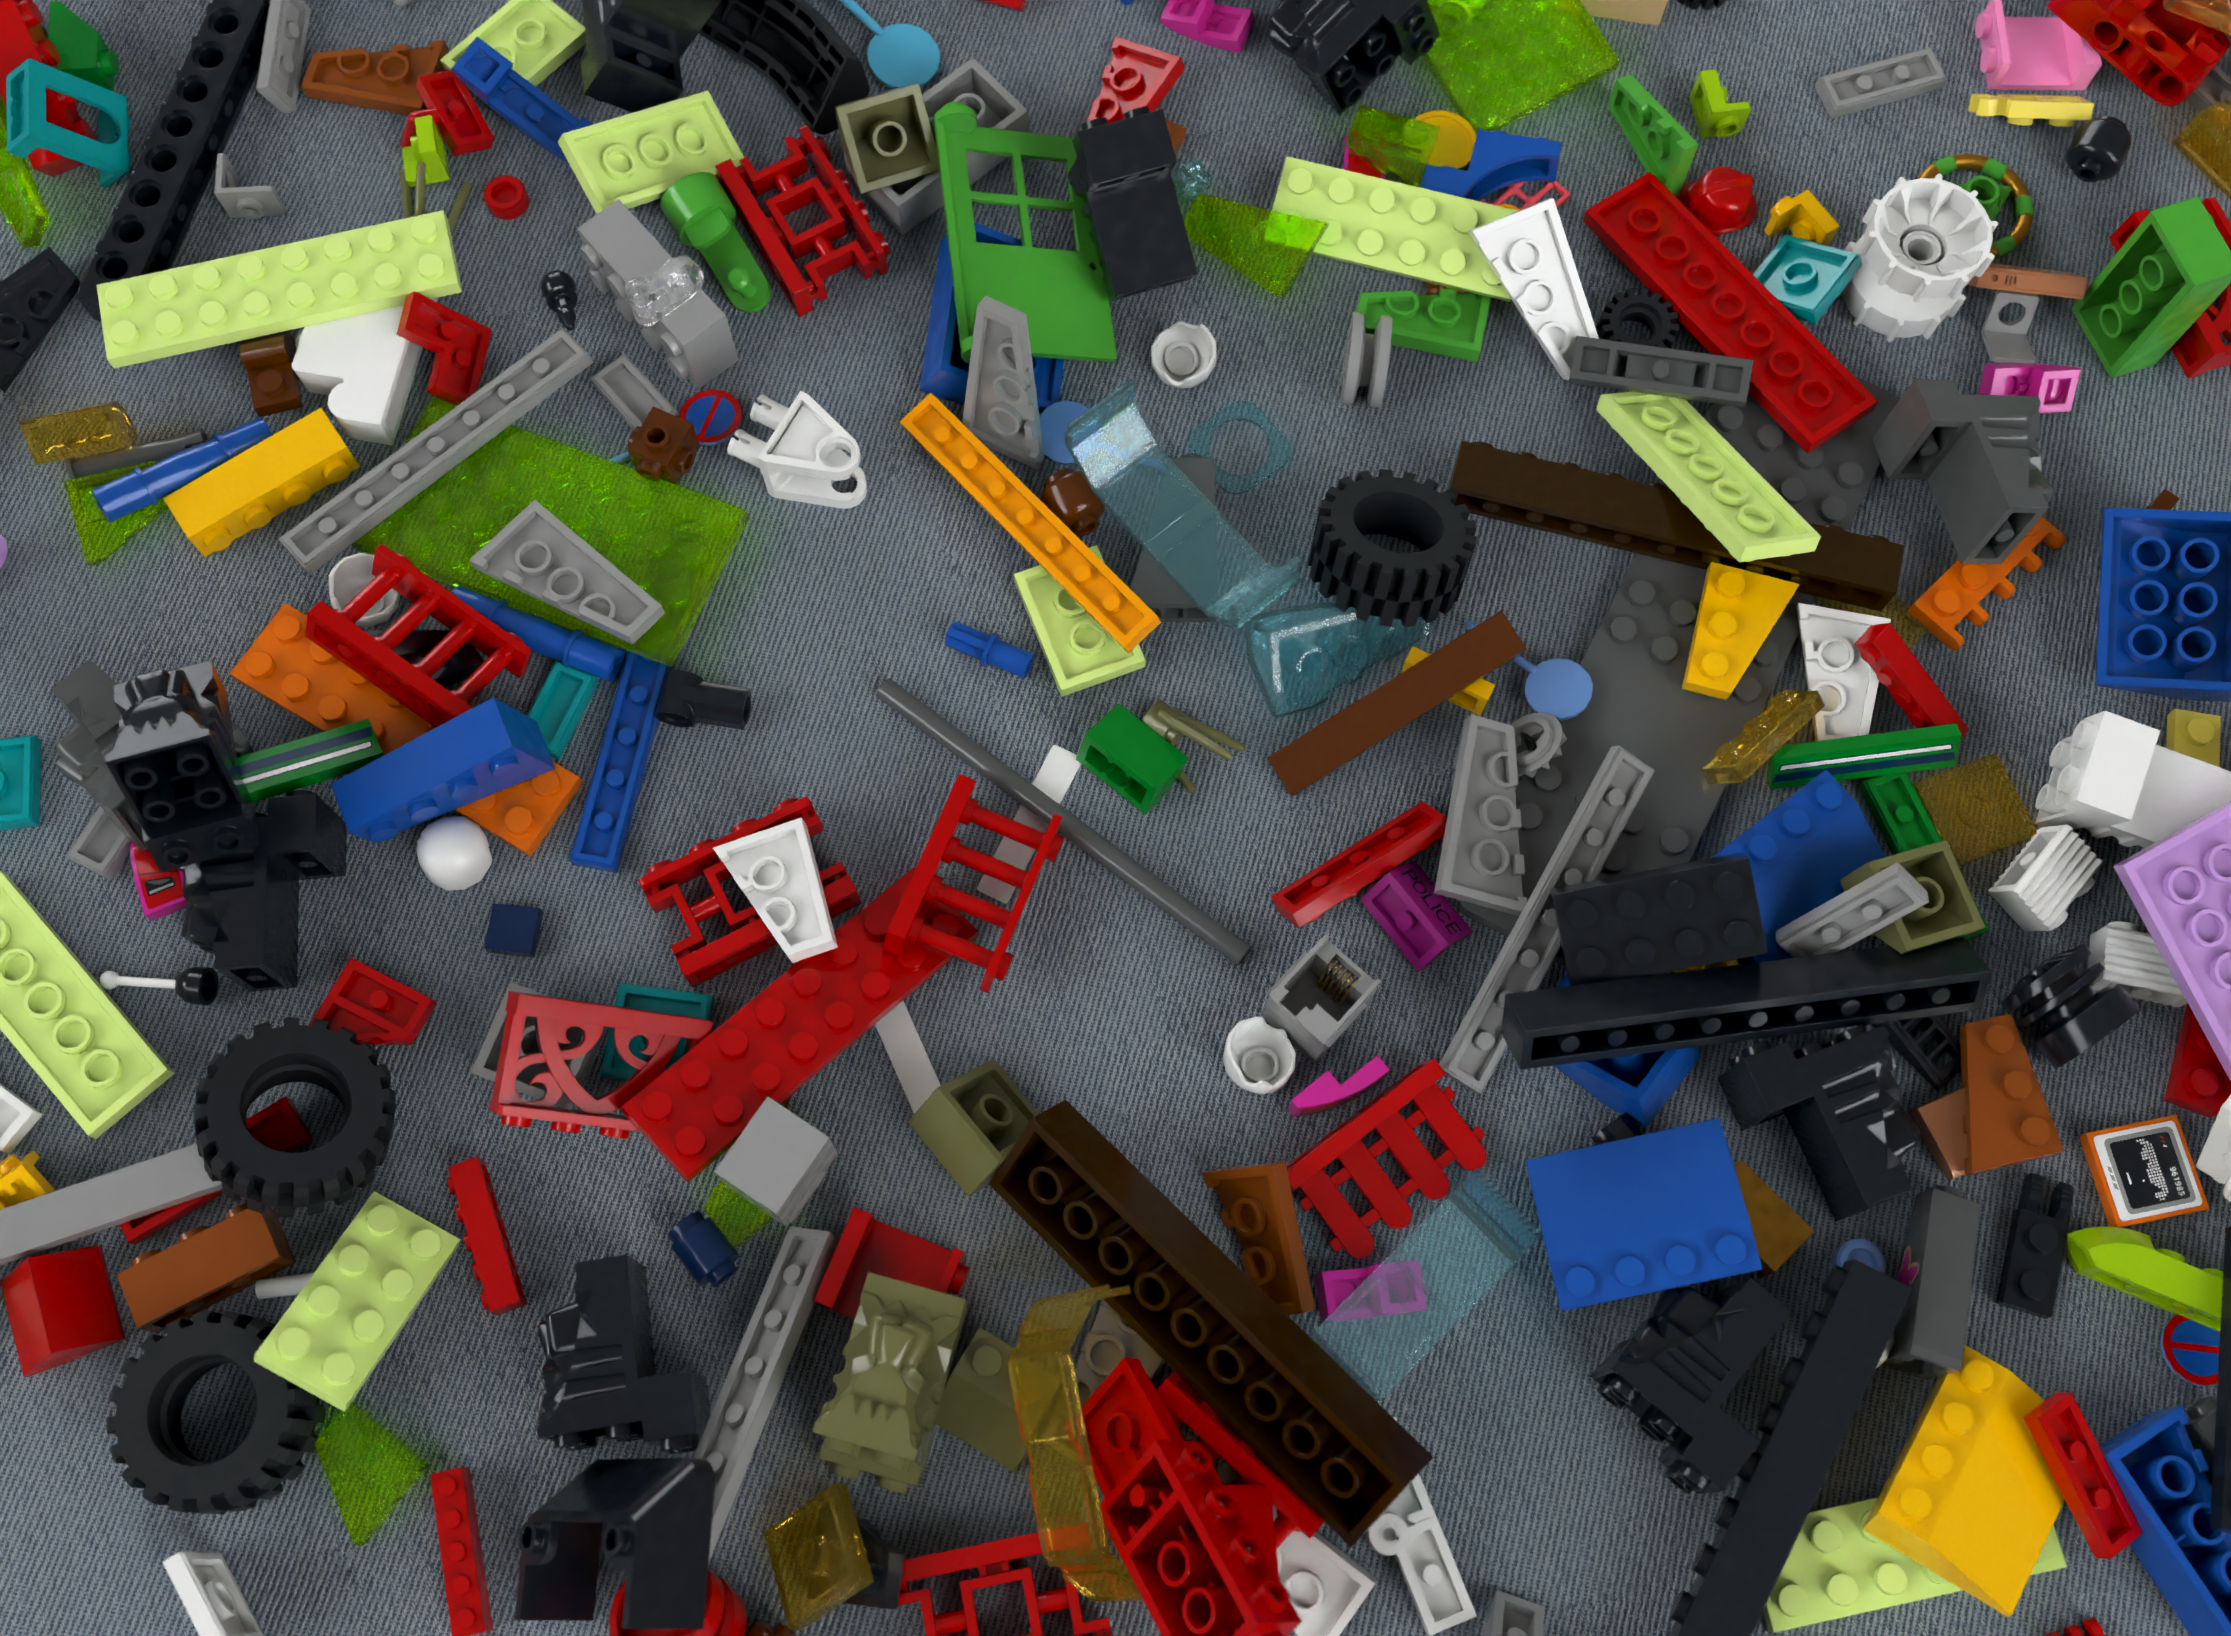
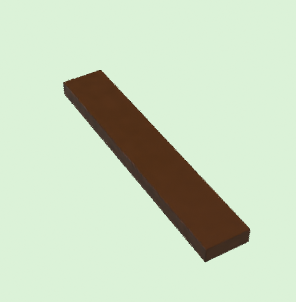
(1397, 703)

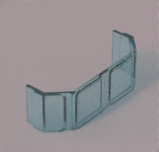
(1172, 515)
(1426, 1285)

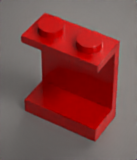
(889, 1252)

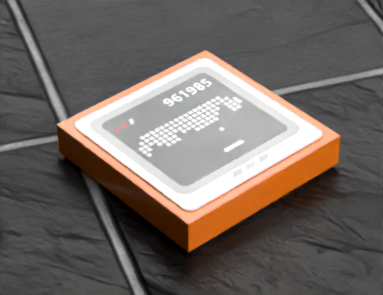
(2143, 1172)

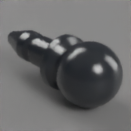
(560, 294)

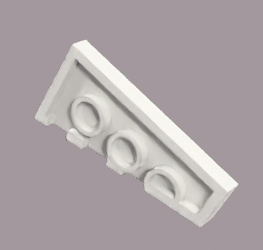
(1540, 277)

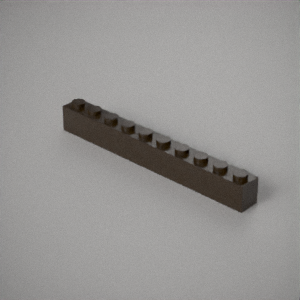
(1658, 525)

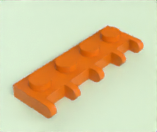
(1964, 586)

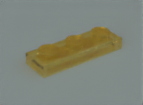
(1762, 736)

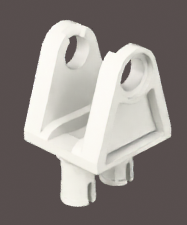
(802, 453)

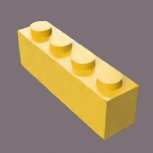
(261, 483)

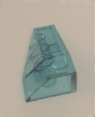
(1315, 649)

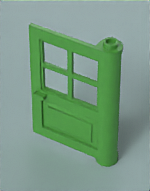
(1054, 287)

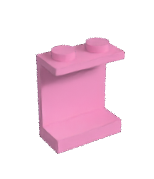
(2033, 52)

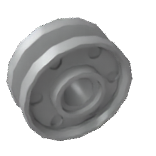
(1366, 360)

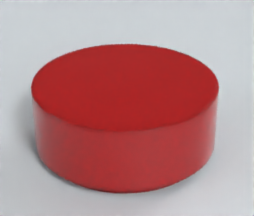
(506, 197)

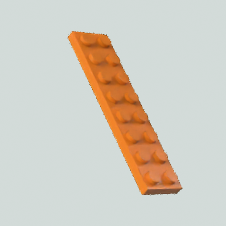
(331, 695)

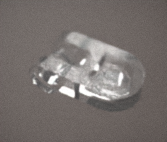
(663, 290)

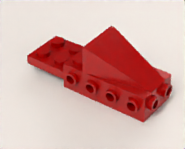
(1188, 1540)

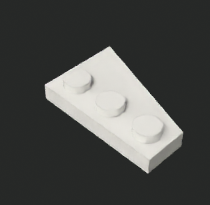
(1838, 670)
(784, 886)

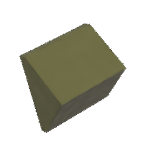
(887, 137)

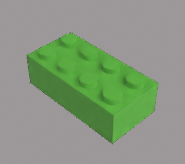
(2155, 287)

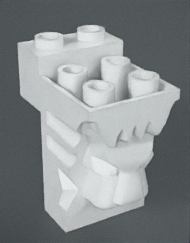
(2125, 784)

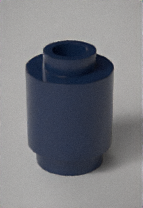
(703, 1249)

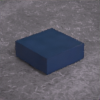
(513, 930)

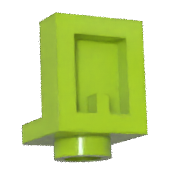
(1712, 110)
(426, 148)

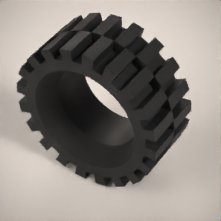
(1384, 580)

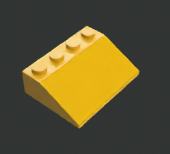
(1972, 1485)

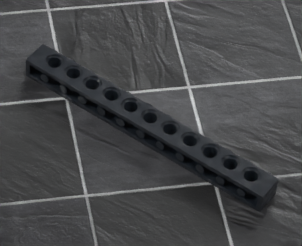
(182, 148)

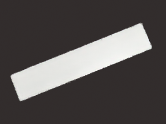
(1054, 781)
(907, 1056)

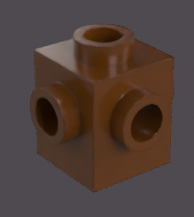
(663, 446)

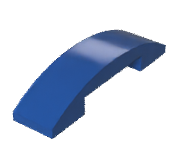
(514, 97)

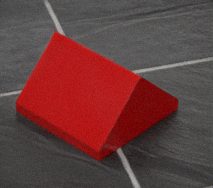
(61, 1308)

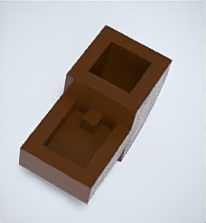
(270, 373)

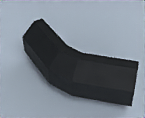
(795, 52)

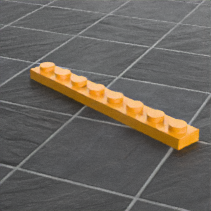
(1031, 523)

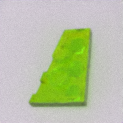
(18, 194)

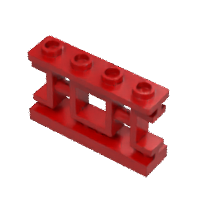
(774, 233)
(750, 934)
(994, 1569)

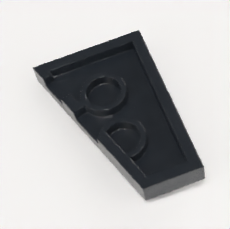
(30, 307)

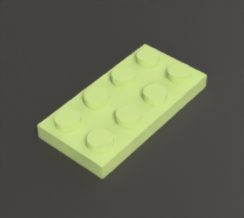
(649, 150)
(357, 1301)

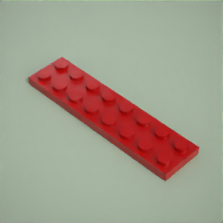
(1730, 311)
(787, 1034)

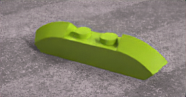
(2156, 1276)

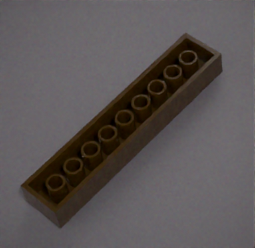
(1210, 1322)

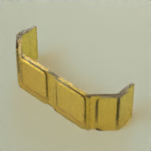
(1058, 1446)

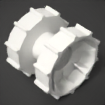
(1918, 257)

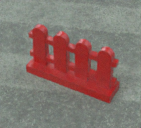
(1398, 1137)

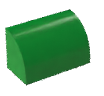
(1131, 758)

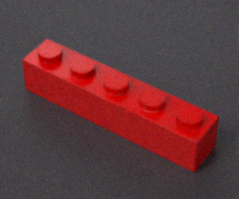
(1906, 678)
(486, 1236)
(461, 1552)

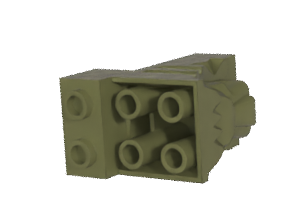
(891, 1383)

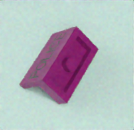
(1414, 915)

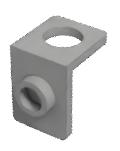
(244, 201)
(2008, 340)

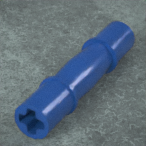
(170, 474)
(549, 638)

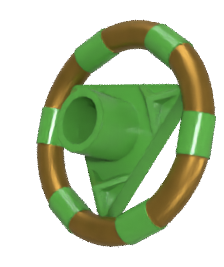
(1991, 194)

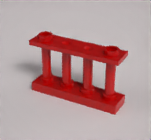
(392, 674)
(928, 886)
(1225, 1443)

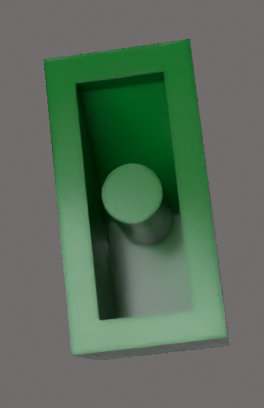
(81, 48)

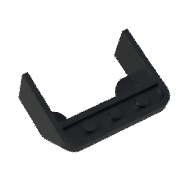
(655, 1529)

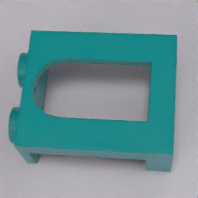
(29, 129)

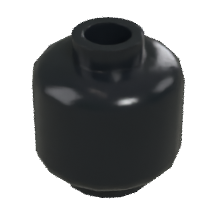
(2099, 149)

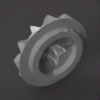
(1545, 733)

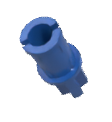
(989, 649)

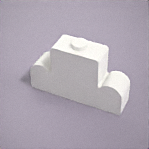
(362, 371)

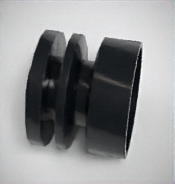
(2069, 1005)

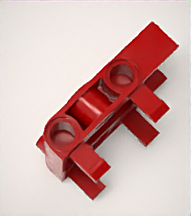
(2147, 43)

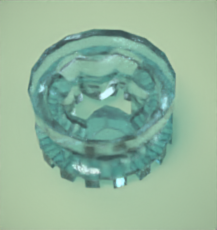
(1191, 180)

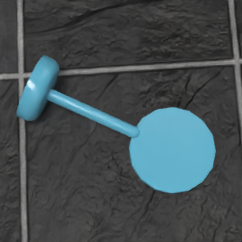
(898, 52)

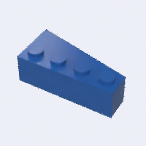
(442, 771)

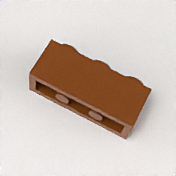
(205, 1267)

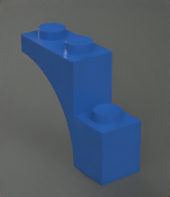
(1496, 163)

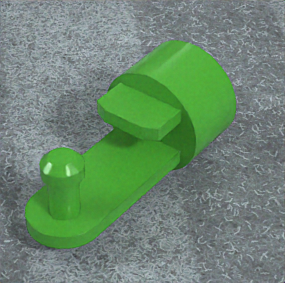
(705, 220)

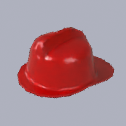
(1721, 200)

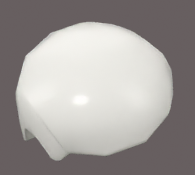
(1184, 355)
(350, 578)
(453, 853)
(1258, 1056)

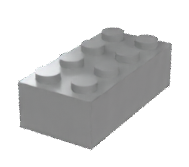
(915, 199)
(693, 334)

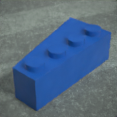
(2173, 1507)

